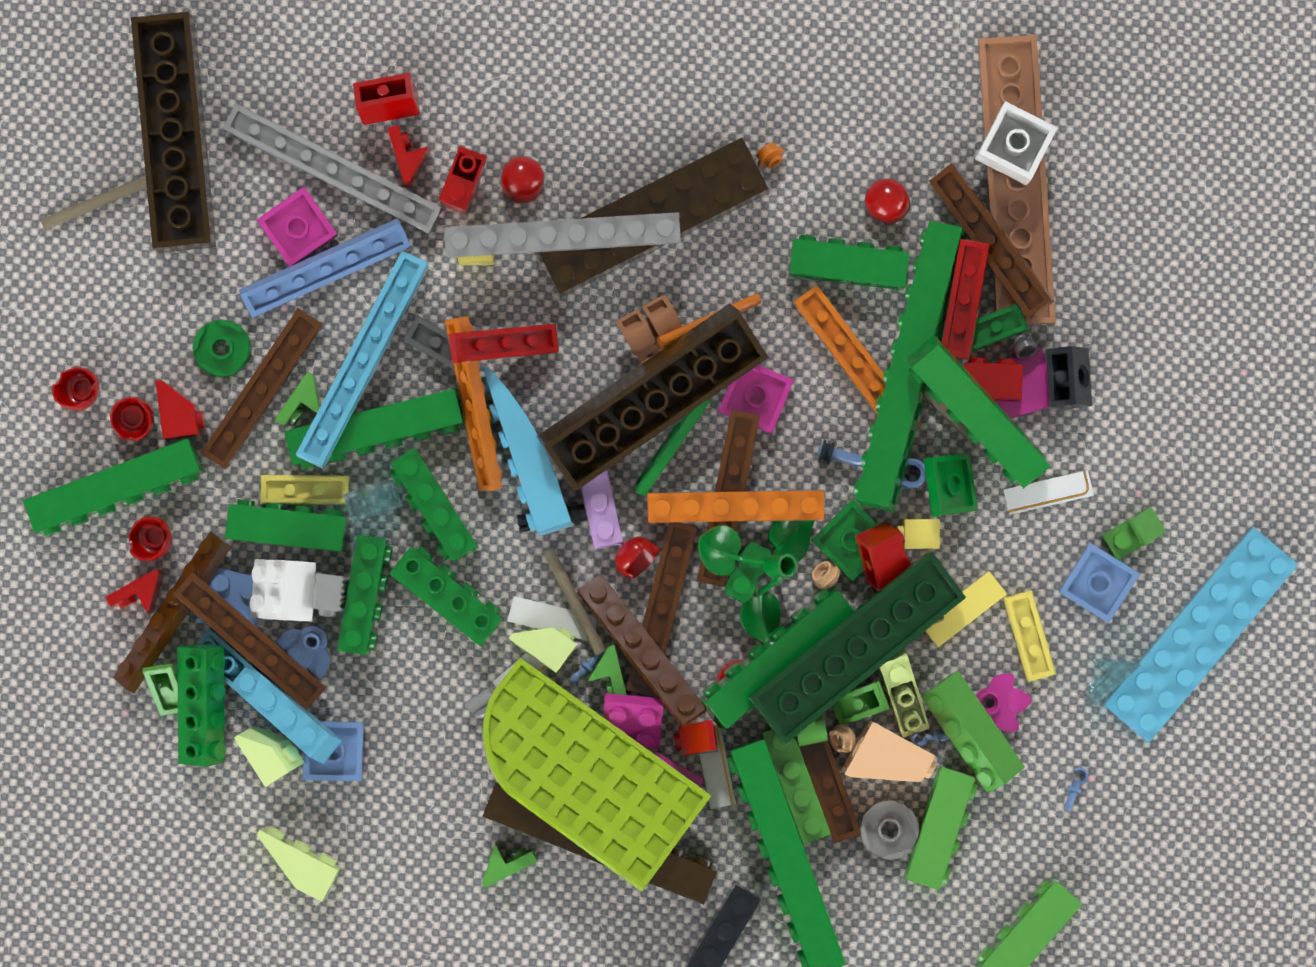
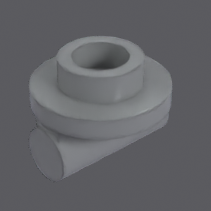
(479, 703)

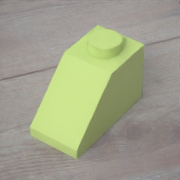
(546, 646)
(269, 753)

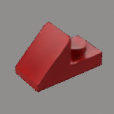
(409, 162)
(145, 588)

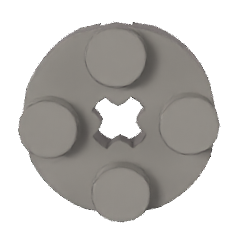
(904, 836)

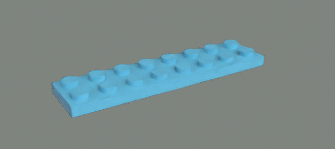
(1200, 634)

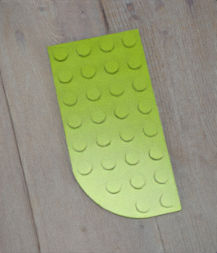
(586, 775)

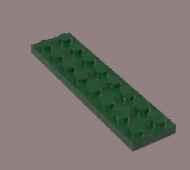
(856, 647)

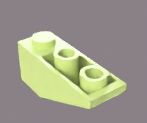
(903, 695)
(304, 869)

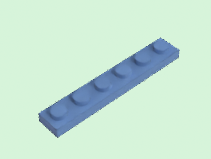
(324, 268)

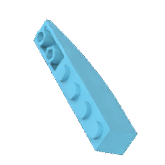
(528, 461)
(274, 702)

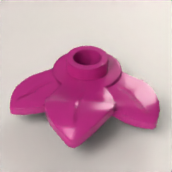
(1006, 702)

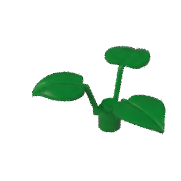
(719, 553)

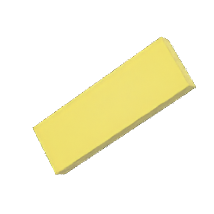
(304, 489)
(979, 598)
(1029, 636)

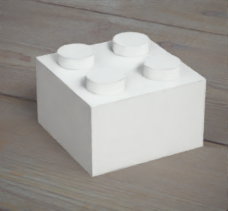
(1016, 143)
(282, 590)

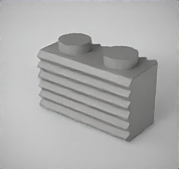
(330, 594)

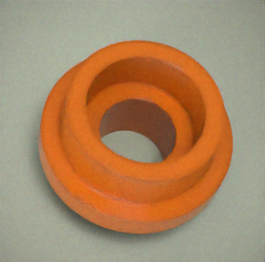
(770, 155)

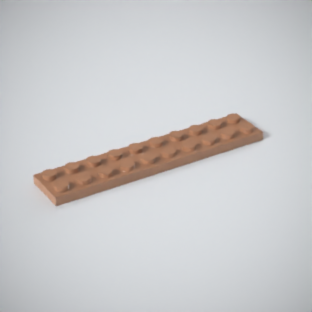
(1012, 75)

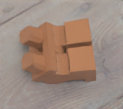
(643, 333)

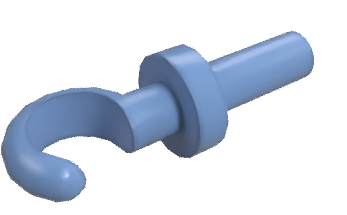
(586, 668)
(935, 737)
(1074, 789)

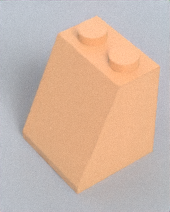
(887, 757)

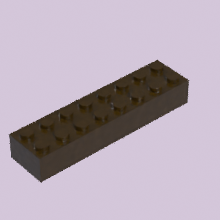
(173, 132)
(697, 191)
(652, 396)
(678, 873)

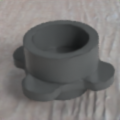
(1024, 345)

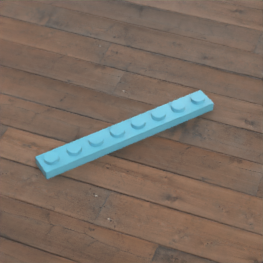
(362, 360)

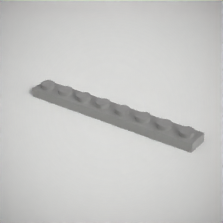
(332, 169)
(562, 235)

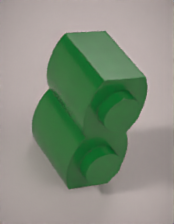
(744, 580)

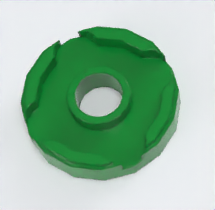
(237, 356)

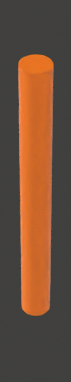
(741, 305)

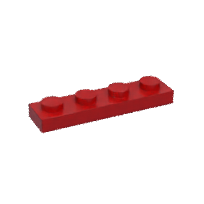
(965, 298)
(503, 343)

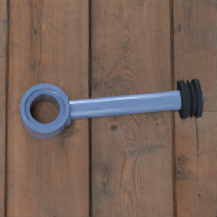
(828, 452)

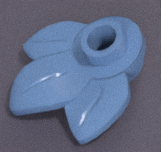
(309, 656)

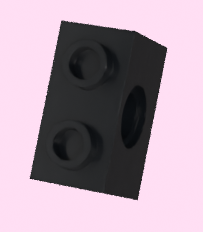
(1069, 377)

